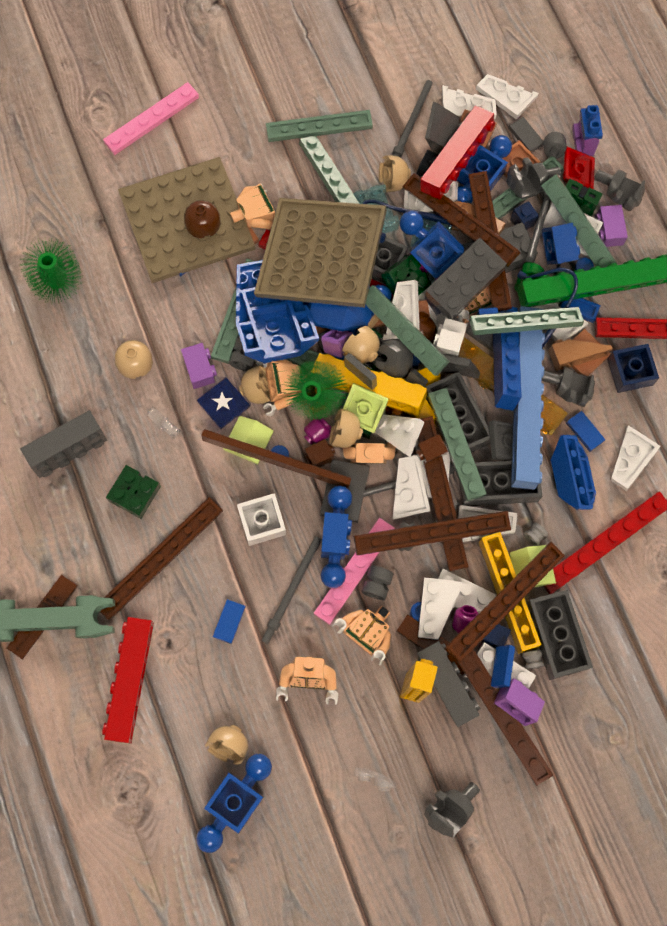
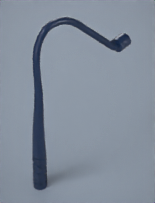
(429, 216)
(521, 275)

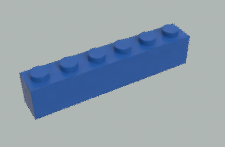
(507, 368)

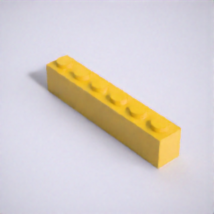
(401, 394)
(502, 573)
(419, 681)

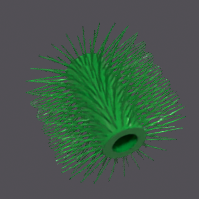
(51, 270)
(323, 390)

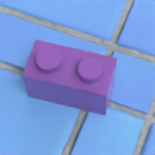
(613, 229)
(198, 366)
(520, 702)

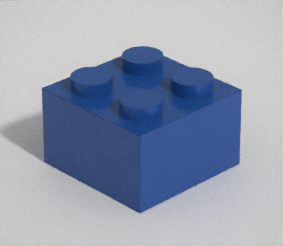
(560, 244)

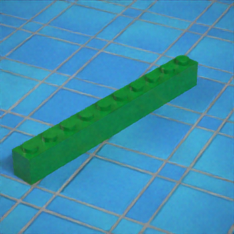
(593, 281)

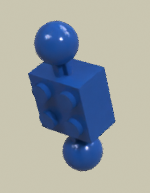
(485, 161)
(435, 247)
(335, 535)
(233, 803)

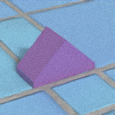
(334, 341)

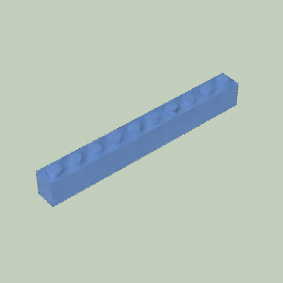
(527, 413)

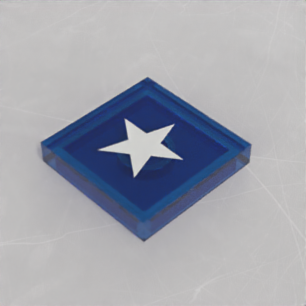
(223, 403)

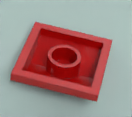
(579, 167)

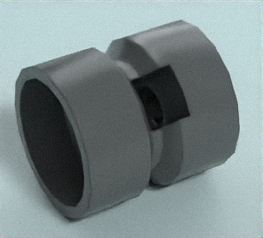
(238, 359)
(377, 584)

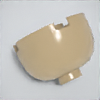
(393, 173)
(363, 345)
(133, 359)
(255, 385)
(345, 430)
(228, 743)

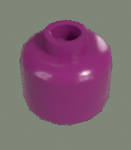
(317, 430)
(463, 617)

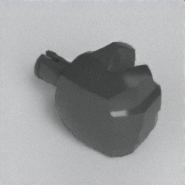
(529, 180)
(622, 189)
(398, 360)
(571, 386)
(451, 810)

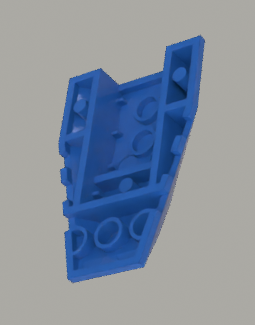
(269, 326)

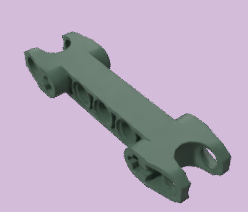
(79, 617)

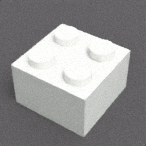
(261, 519)

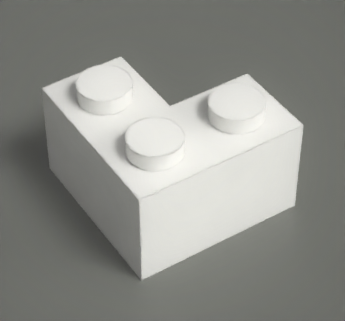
(450, 337)

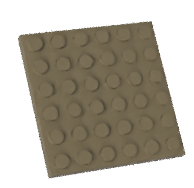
(157, 220)
(321, 252)

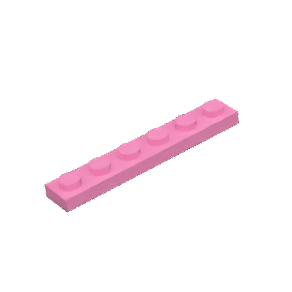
(151, 118)
(354, 571)

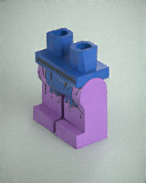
(588, 130)

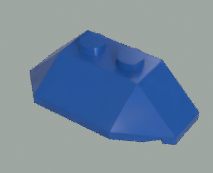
(338, 316)
(573, 473)

